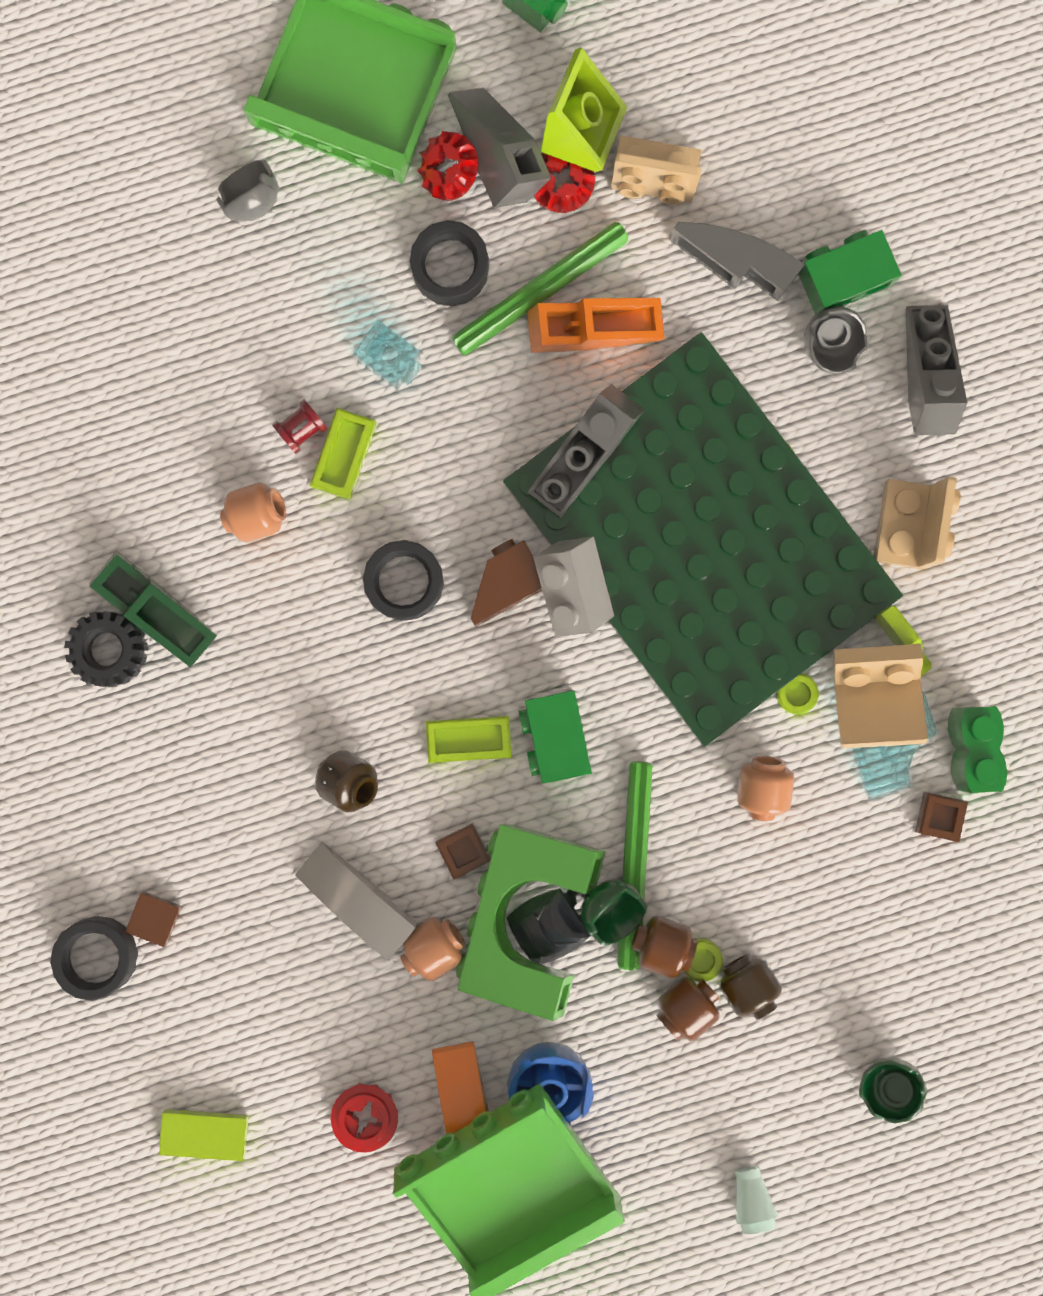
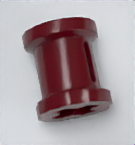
(304, 413)

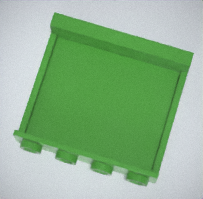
(355, 82)
(510, 1192)

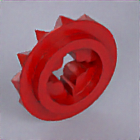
(457, 178)
(568, 197)
(346, 1124)

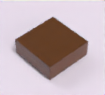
(941, 817)
(463, 851)
(153, 919)

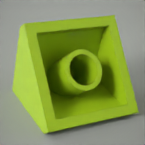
(583, 116)

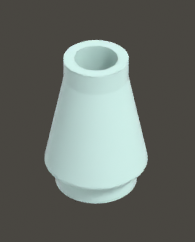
(753, 1202)

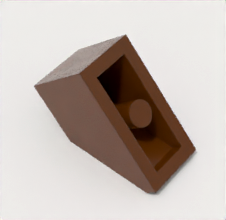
(506, 581)

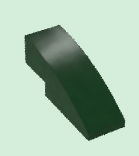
(152, 609)

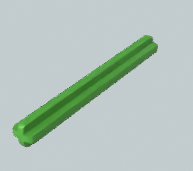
(540, 288)
(636, 846)

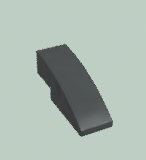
(738, 255)

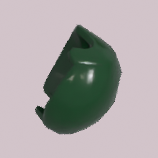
(612, 911)
(893, 1090)

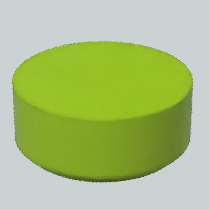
(798, 695)
(706, 962)

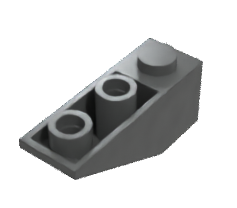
(505, 151)
(933, 371)
(586, 449)

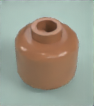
(253, 512)
(765, 787)
(433, 949)

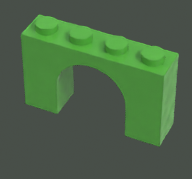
(492, 964)

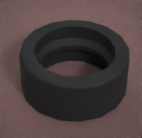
(449, 231)
(378, 561)
(66, 975)

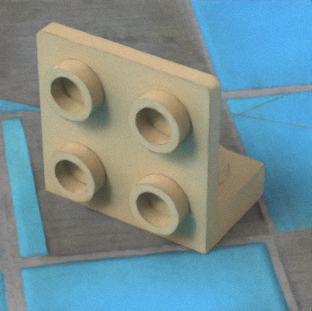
(656, 170)
(916, 523)
(879, 696)

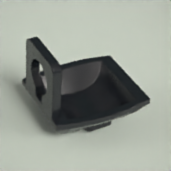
(548, 925)

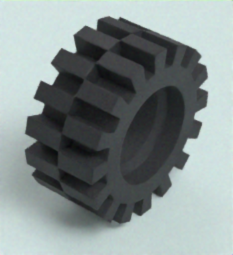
(81, 649)

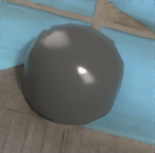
(249, 192)
(835, 339)

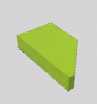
(900, 631)

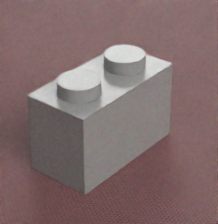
(574, 586)

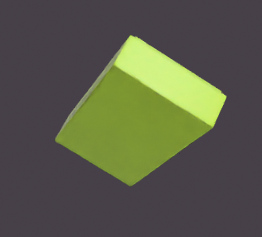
(343, 454)
(468, 739)
(203, 1135)

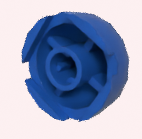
(559, 1072)

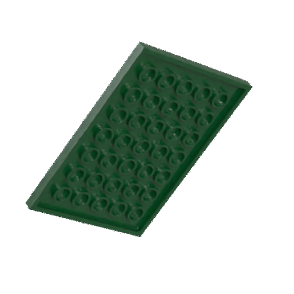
(714, 544)

